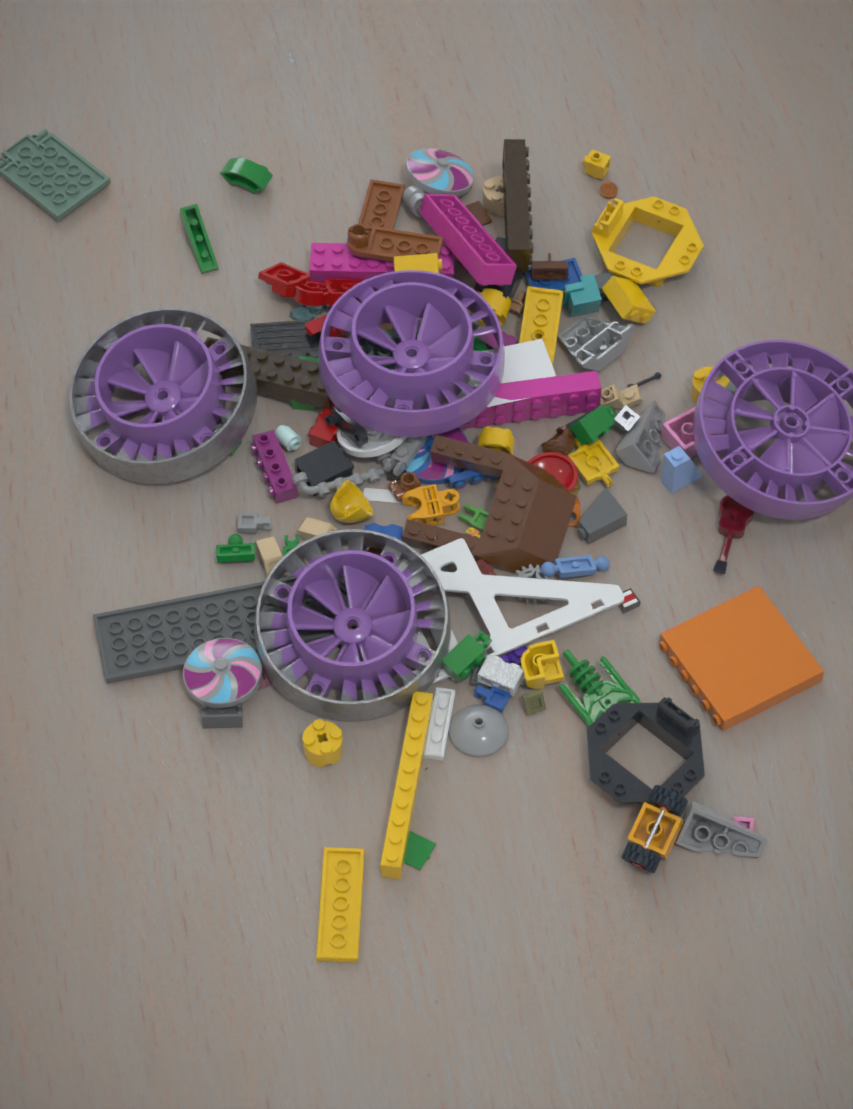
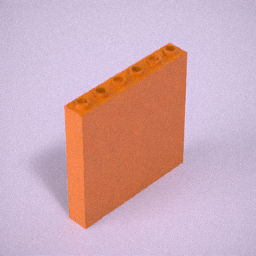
(740, 658)

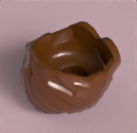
(561, 442)

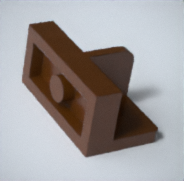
(549, 270)

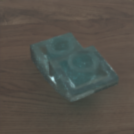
(307, 312)

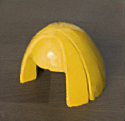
(350, 504)

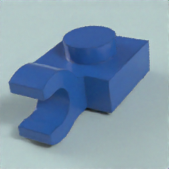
(493, 698)

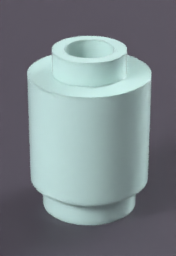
(288, 438)

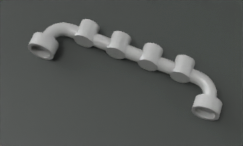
(324, 488)

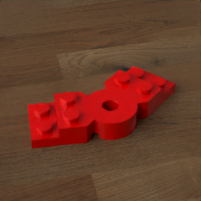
(297, 284)

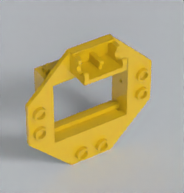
(657, 214)

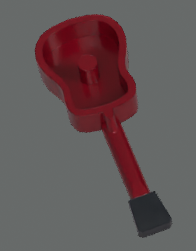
(732, 525)

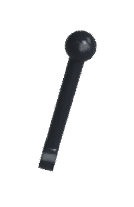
(657, 376)

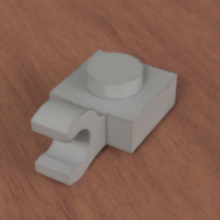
(251, 522)

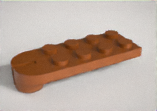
(382, 204)
(388, 243)

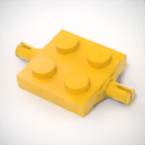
(594, 462)

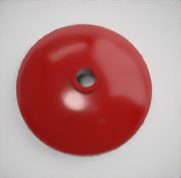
(558, 466)

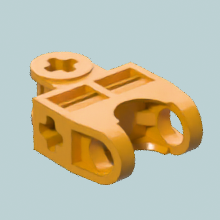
(437, 503)

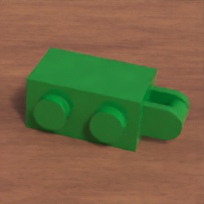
(593, 424)
(466, 656)

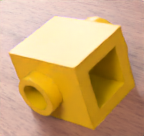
(596, 164)

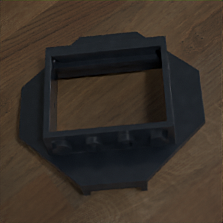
(666, 723)

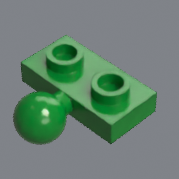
(235, 550)

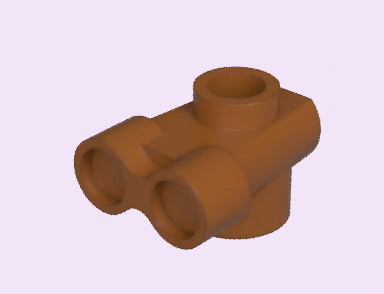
(408, 482)

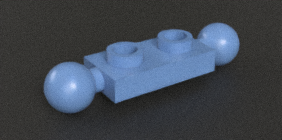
(575, 566)

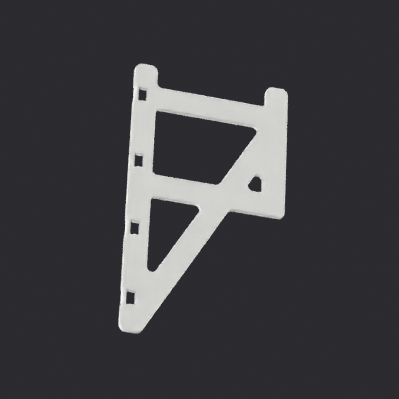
(485, 587)

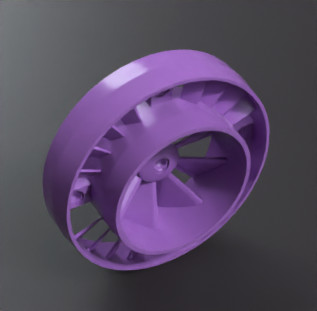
(426, 369)
(803, 453)

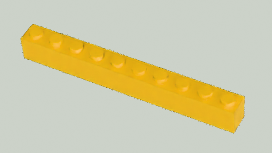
(406, 786)

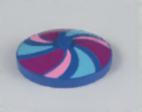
(433, 472)

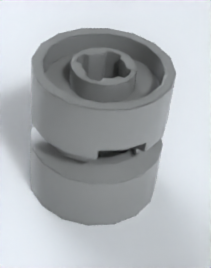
(413, 199)

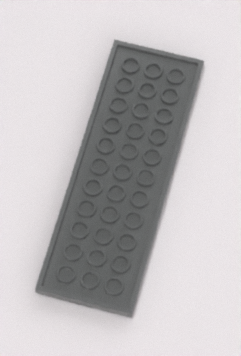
(164, 633)

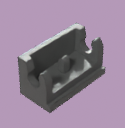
(222, 717)

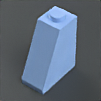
(678, 470)

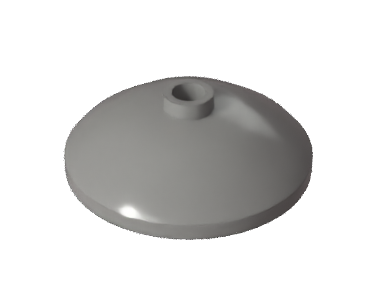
(478, 739)

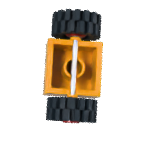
(655, 829)

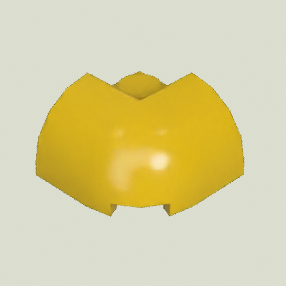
(541, 665)

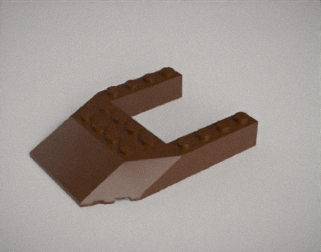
(525, 516)

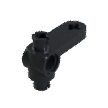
(347, 426)

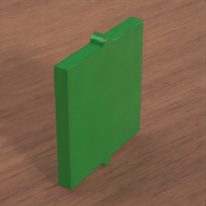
(418, 850)

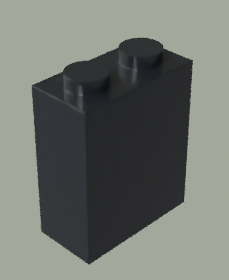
(324, 464)

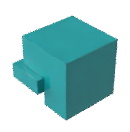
(582, 296)

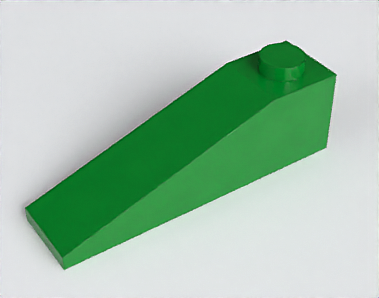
(198, 238)

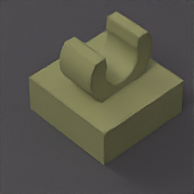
(534, 702)

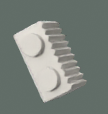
(500, 674)

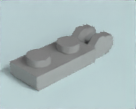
(404, 454)

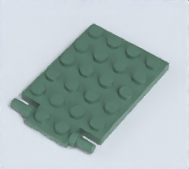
(51, 173)

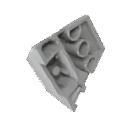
(595, 341)

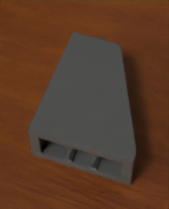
(601, 518)

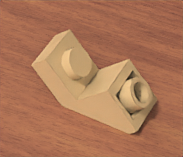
(618, 399)
(311, 527)
(269, 553)

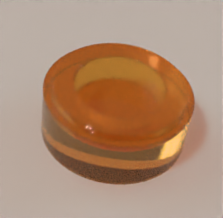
(608, 190)

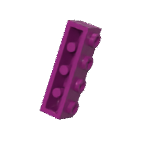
(274, 466)

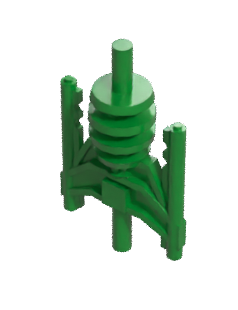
(599, 694)

